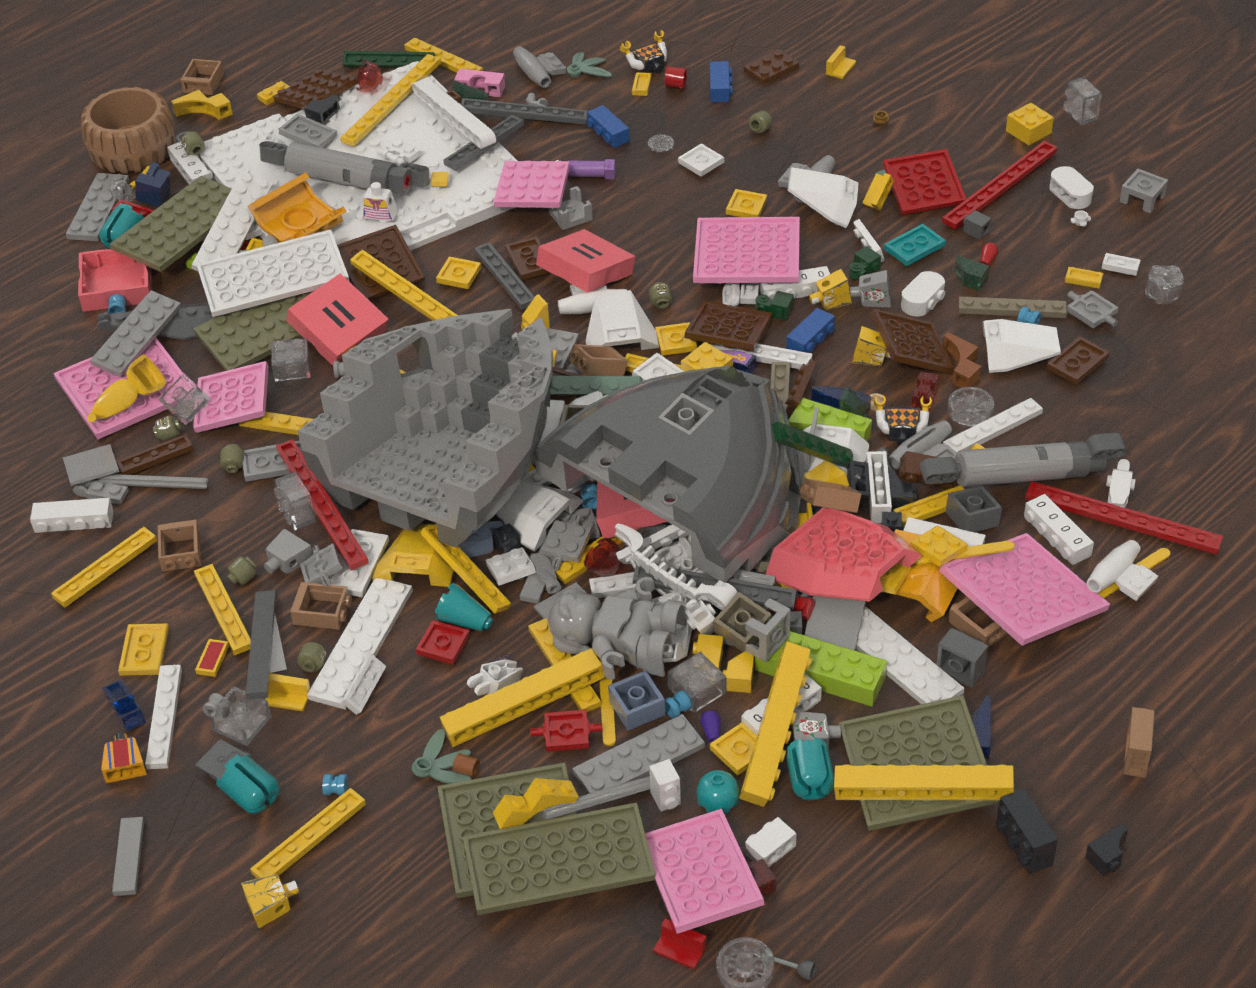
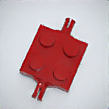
(566, 730)

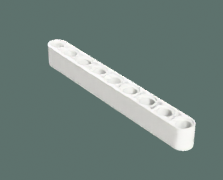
(454, 113)

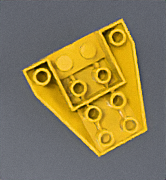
(414, 555)

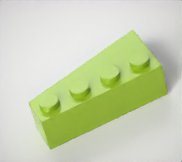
(830, 416)

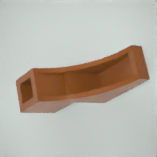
(967, 371)

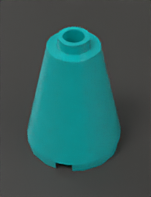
(462, 610)

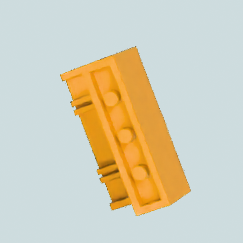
(294, 211)
(926, 584)

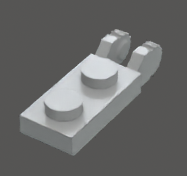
(98, 489)

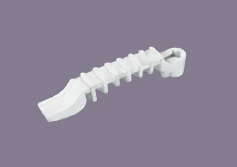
(718, 595)

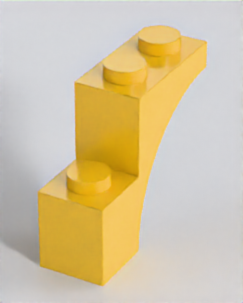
(197, 102)
(539, 796)

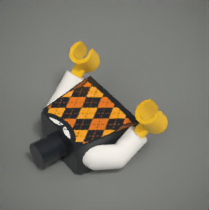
(648, 57)
(901, 422)

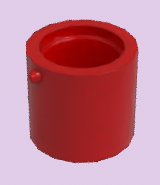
(675, 77)

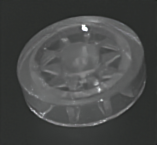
(970, 406)
(745, 964)

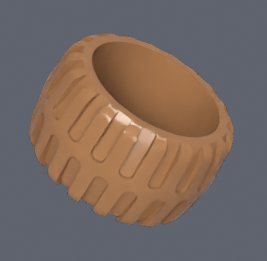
(127, 129)

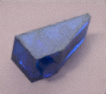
(982, 725)

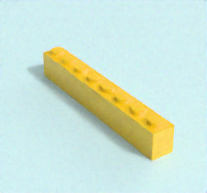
(522, 697)
(775, 724)
(923, 782)

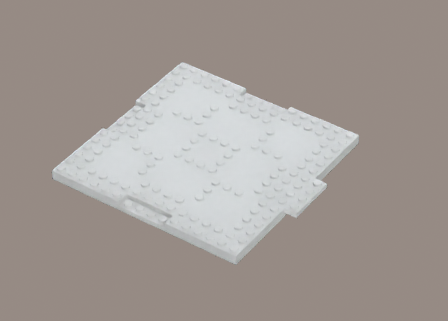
(423, 212)

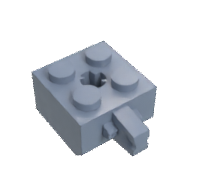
(481, 540)

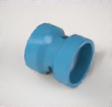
(116, 304)
(1028, 316)
(589, 495)
(677, 704)
(335, 784)

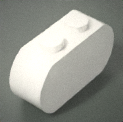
(1071, 187)
(923, 294)

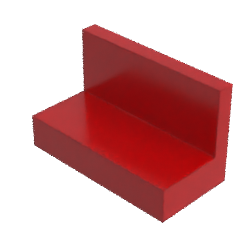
(683, 947)

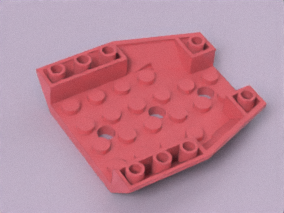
(839, 556)

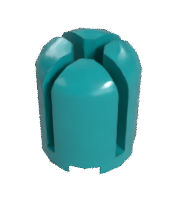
(118, 223)
(810, 769)
(248, 784)

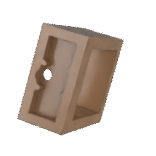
(206, 86)
(598, 360)
(830, 495)
(168, 533)
(323, 593)
(964, 624)
(1139, 742)

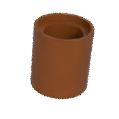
(466, 765)

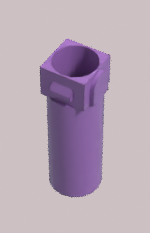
(592, 168)

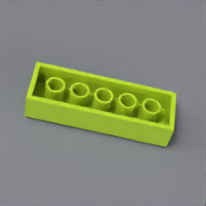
(836, 669)

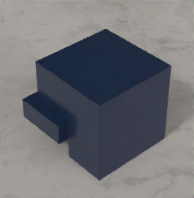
(153, 186)

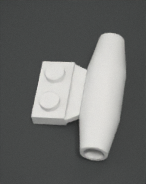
(581, 301)
(1118, 568)

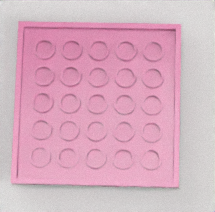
(747, 250)
(86, 383)
(1025, 590)

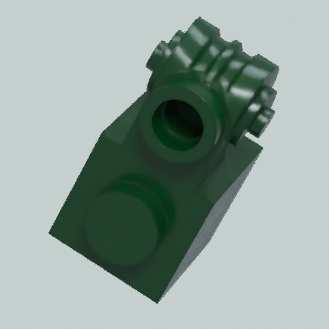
(865, 262)
(779, 306)

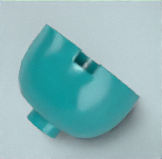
(717, 791)

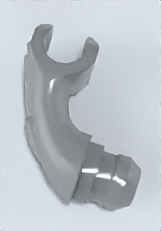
(530, 100)

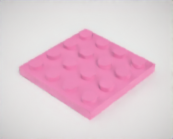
(532, 184)
(234, 396)

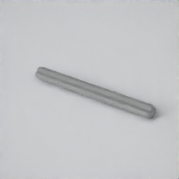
(156, 481)
(599, 797)

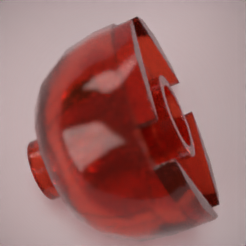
(368, 77)
(603, 559)

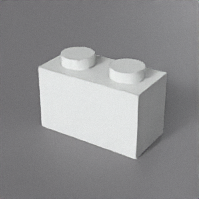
(665, 785)
(770, 842)

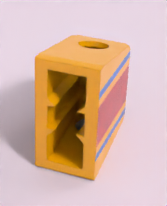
(122, 759)

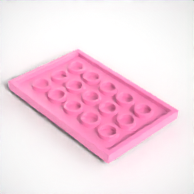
(701, 871)

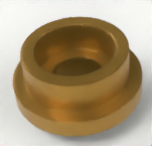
(881, 117)

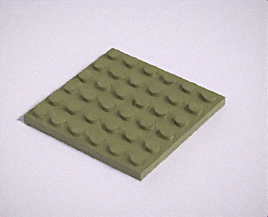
(918, 736)
(470, 806)

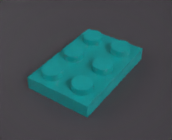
(914, 244)

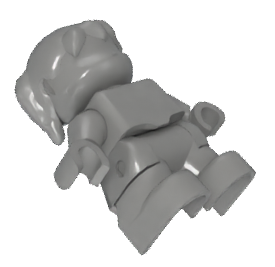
(621, 629)

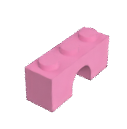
(492, 82)

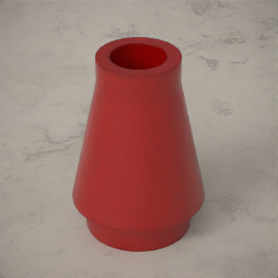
(988, 253)

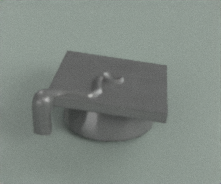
(216, 758)

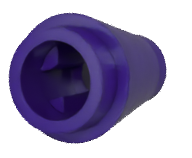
(711, 725)

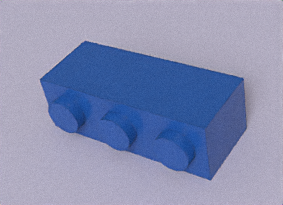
(720, 81)
(608, 126)
(811, 331)

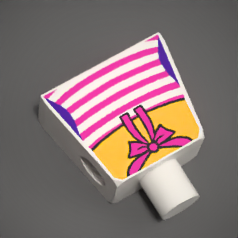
(379, 203)

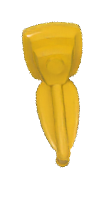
(142, 378)

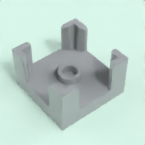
(1144, 186)
(572, 211)
(770, 635)

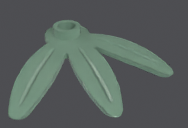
(586, 66)
(428, 766)

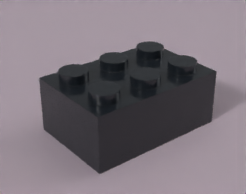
(1026, 831)

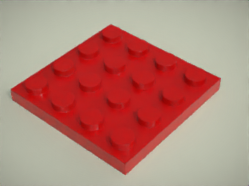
(924, 181)

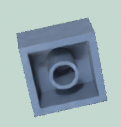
(636, 700)

